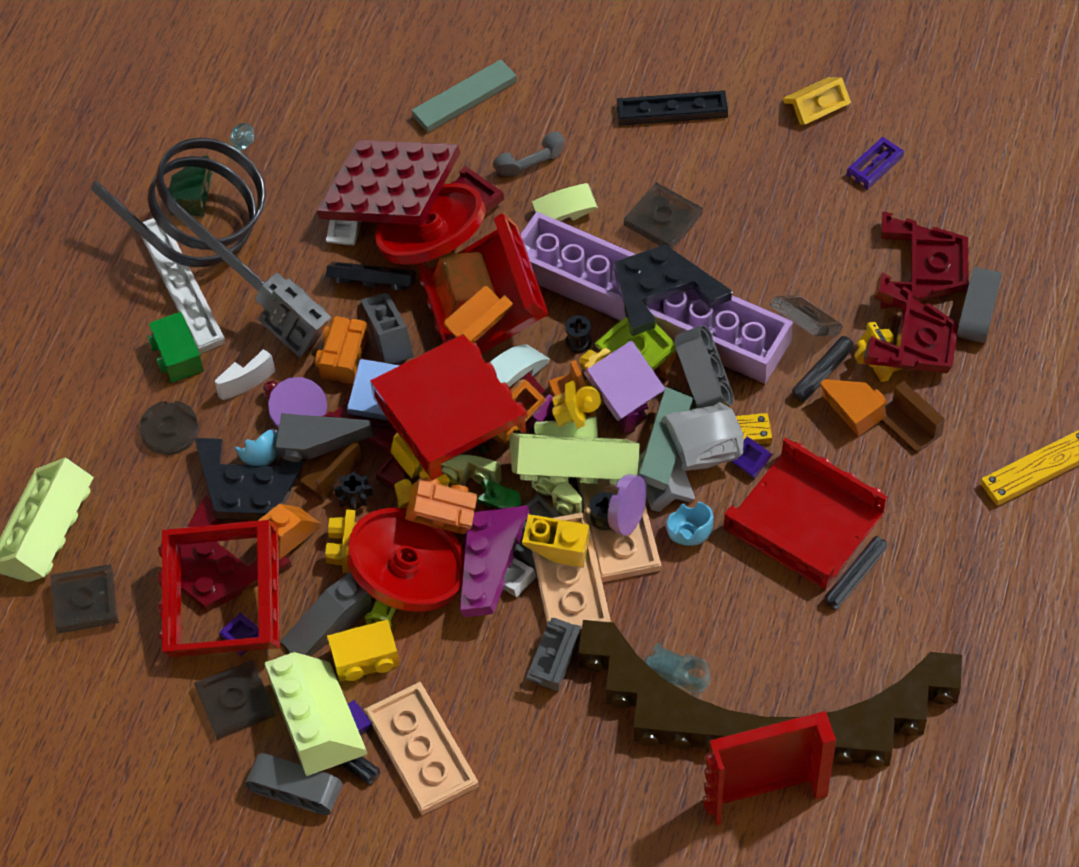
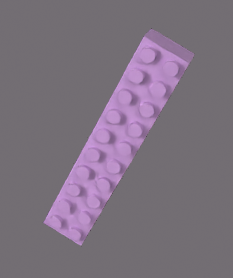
(583, 270)

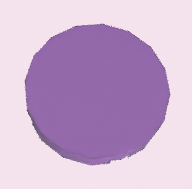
(296, 397)
(628, 505)

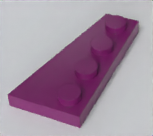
(488, 556)

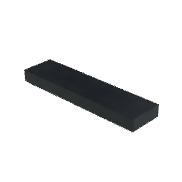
(672, 107)

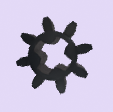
(353, 491)

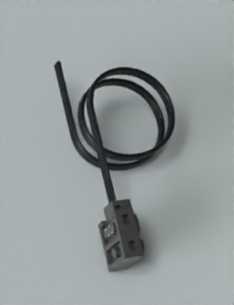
(288, 308)

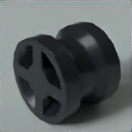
(597, 516)

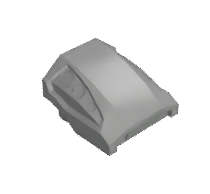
(705, 436)

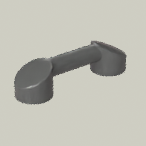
(508, 167)

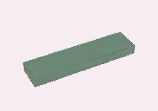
(464, 95)
(660, 448)

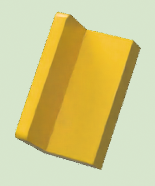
(819, 99)

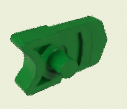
(498, 496)

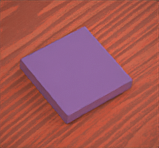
(624, 380)

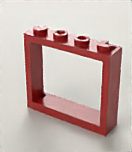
(268, 586)

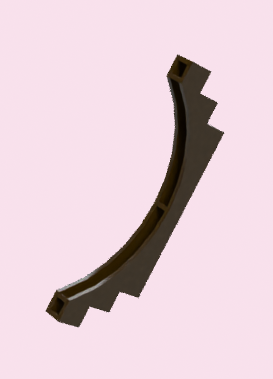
(678, 719)

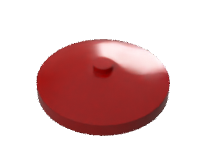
(448, 225)
(405, 561)

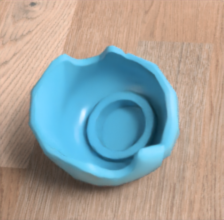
(261, 451)
(690, 525)

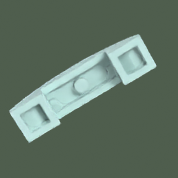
(517, 362)

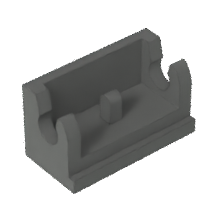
(554, 654)

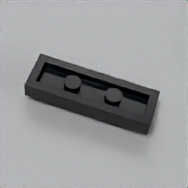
(371, 275)

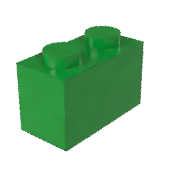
(175, 346)

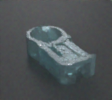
(674, 667)

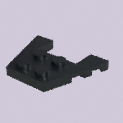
(659, 275)
(244, 490)

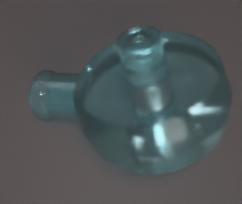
(242, 136)

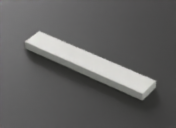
(185, 294)

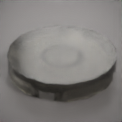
(169, 427)

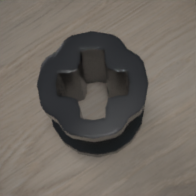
(574, 333)

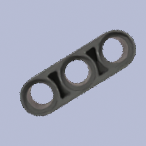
(979, 304)
(703, 367)
(289, 784)

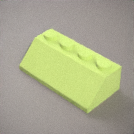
(572, 457)
(42, 519)
(314, 711)

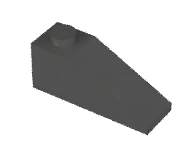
(387, 328)
(316, 435)
(331, 613)

